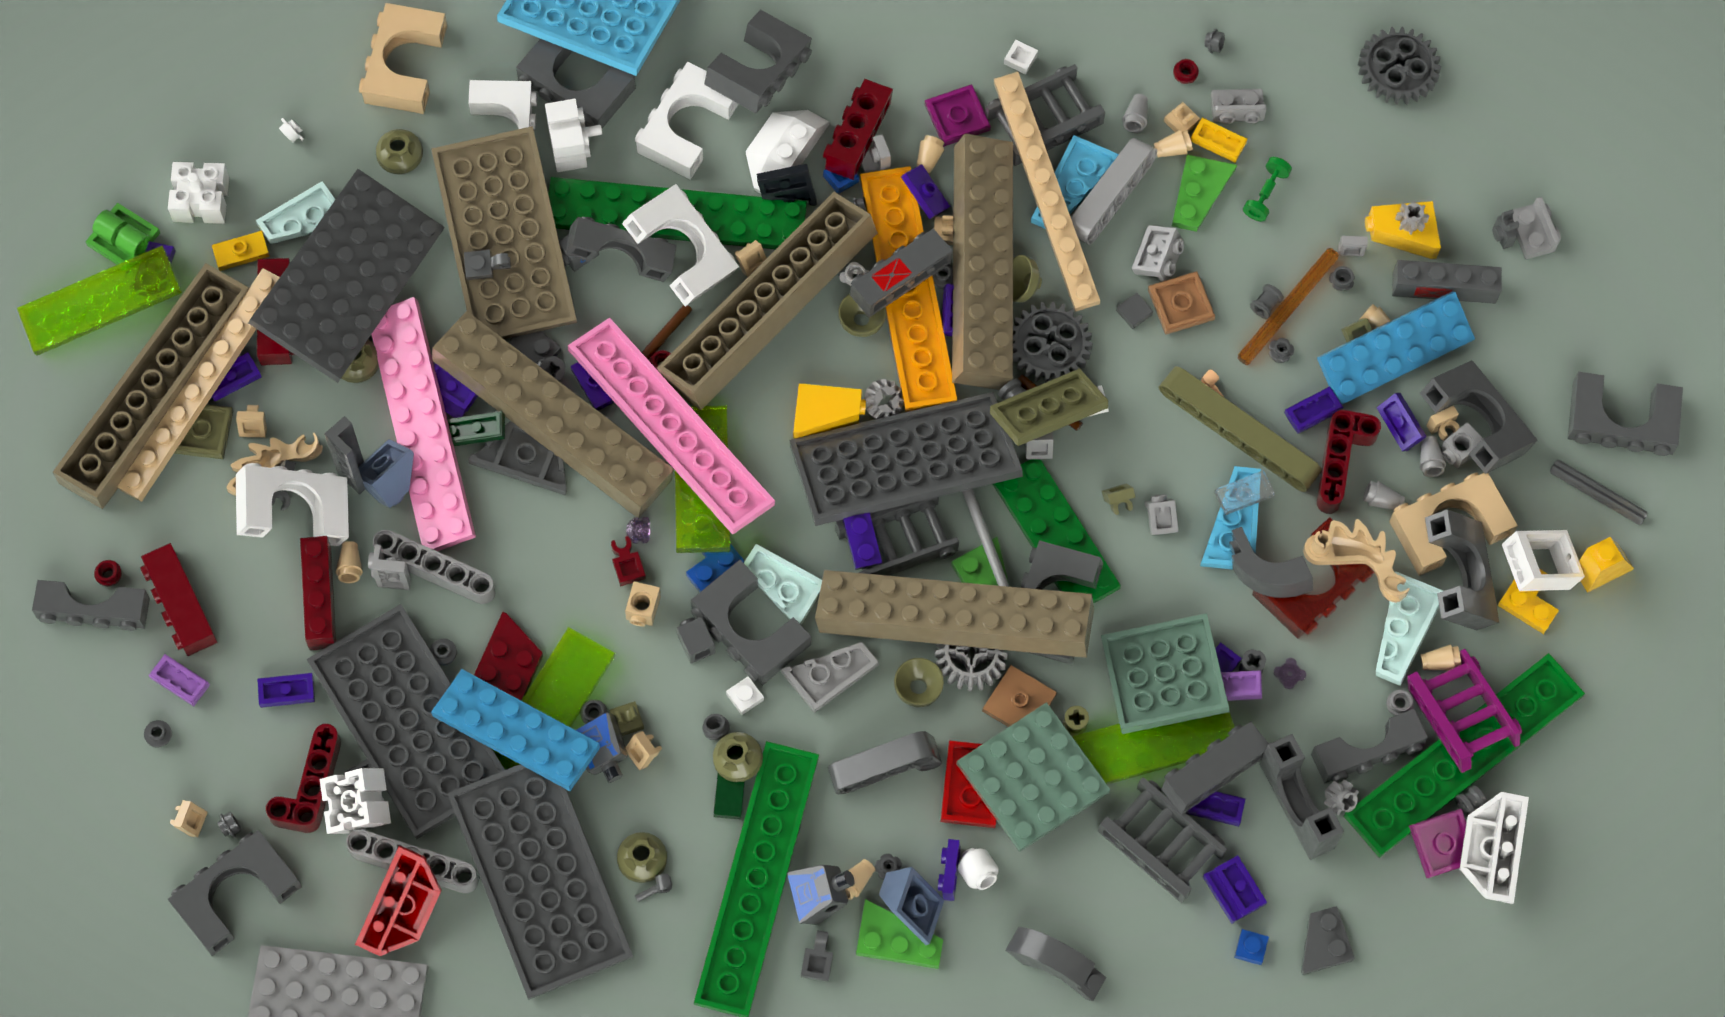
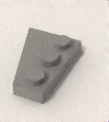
(827, 677)

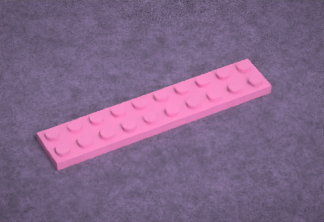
(422, 426)
(671, 426)

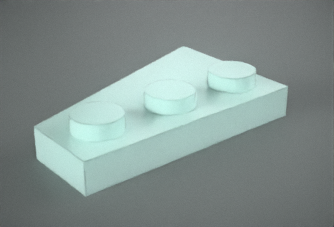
(297, 216)
(784, 583)

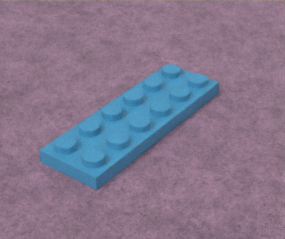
(1396, 348)
(516, 730)

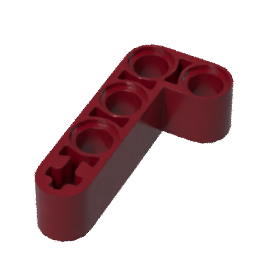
(1340, 461)
(310, 778)

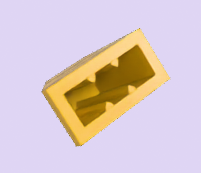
(1386, 230)
(826, 409)
(1603, 564)

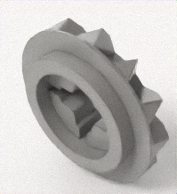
(874, 396)

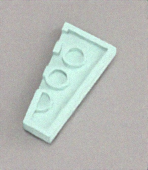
(1406, 628)

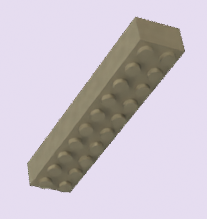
(982, 262)
(767, 300)
(148, 388)
(552, 414)
(955, 613)

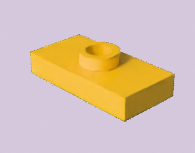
(1218, 140)
(240, 250)

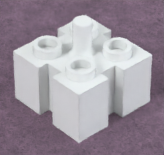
(569, 134)
(198, 192)
(355, 800)

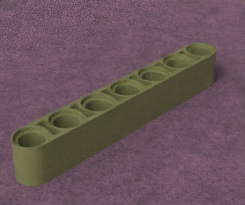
(1240, 429)

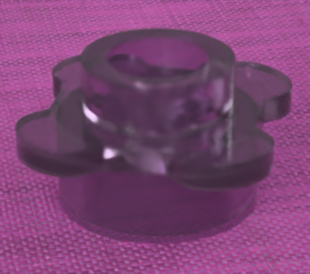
(639, 530)
(1286, 680)

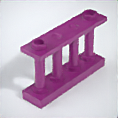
(1449, 731)

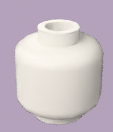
(978, 868)

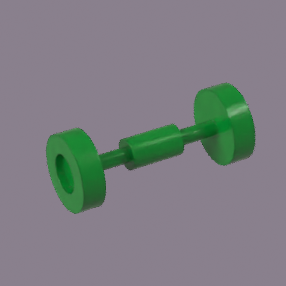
(1256, 209)

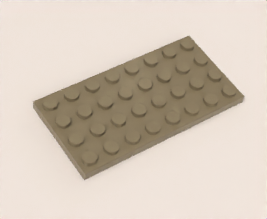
(501, 203)

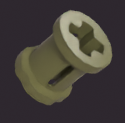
(1082, 717)

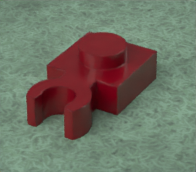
(627, 565)

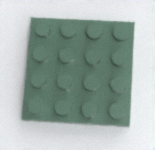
(1164, 673)
(1033, 777)

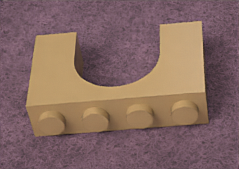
(397, 27)
(1474, 495)

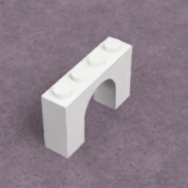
(504, 99)
(660, 142)
(676, 212)
(323, 492)

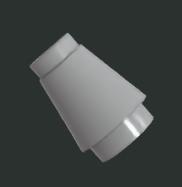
(1136, 114)
(1431, 458)
(1382, 496)

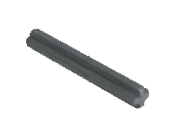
(1598, 492)

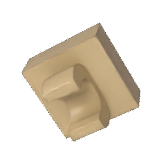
(1181, 118)
(944, 228)
(750, 257)
(1443, 420)
(251, 422)
(641, 750)
(189, 818)

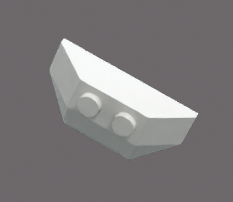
(784, 141)
(1494, 846)

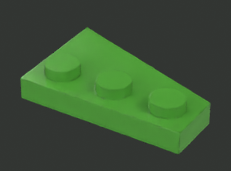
(1199, 189)
(975, 567)
(889, 939)

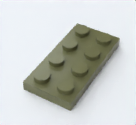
(1048, 407)

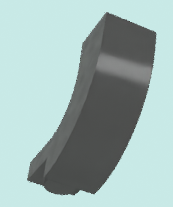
(1265, 577)
(1058, 959)

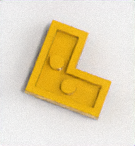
(1528, 607)

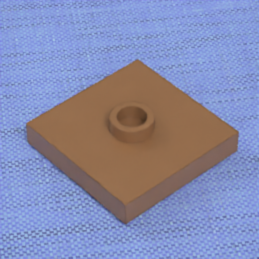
(1181, 302)
(1017, 697)

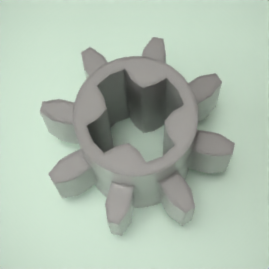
(1412, 217)
(1341, 797)

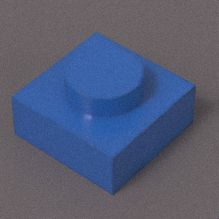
(838, 182)
(1251, 947)

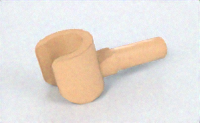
(1210, 380)

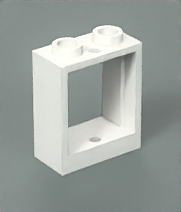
(1524, 565)

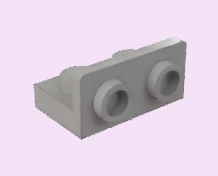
(1238, 105)
(1536, 231)
(1159, 253)
(389, 571)

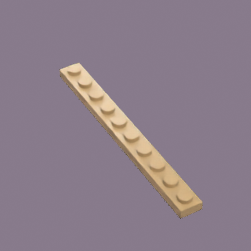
(1047, 192)
(196, 391)

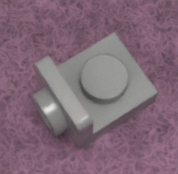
(878, 156)
(1162, 515)

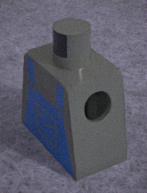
(612, 748)
(819, 892)

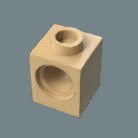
(642, 593)

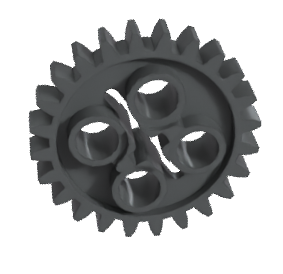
(1399, 65)
(1057, 322)

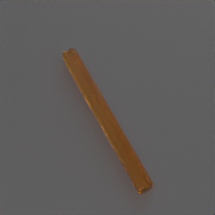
(1288, 306)

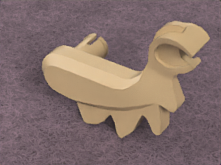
(276, 454)
(1343, 547)

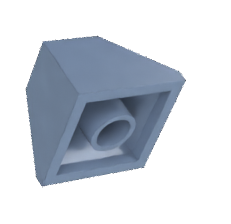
(388, 473)
(912, 901)

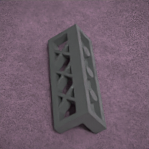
(346, 453)

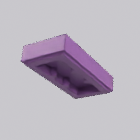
(179, 680)
(1242, 685)

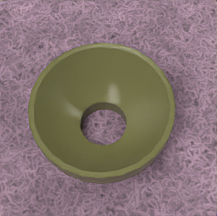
(399, 161)
(1024, 270)
(849, 309)
(364, 366)
(922, 670)
(746, 765)
(644, 870)

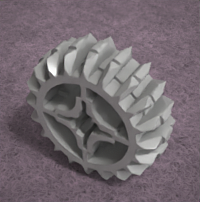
(970, 678)

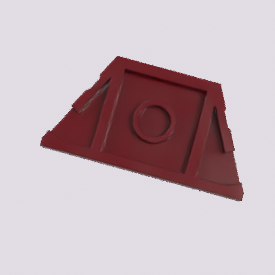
(509, 659)

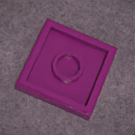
(957, 114)
(1440, 842)

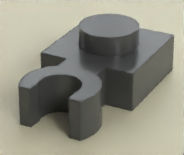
(1505, 229)

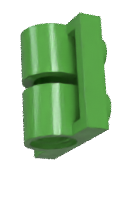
(121, 234)

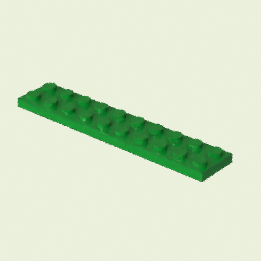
(731, 216)
(1434, 778)
(756, 880)

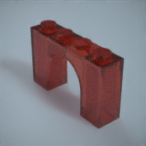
(1303, 611)

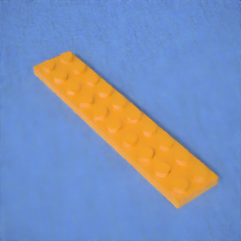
(915, 316)

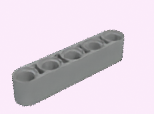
(1112, 190)
(441, 576)
(377, 843)

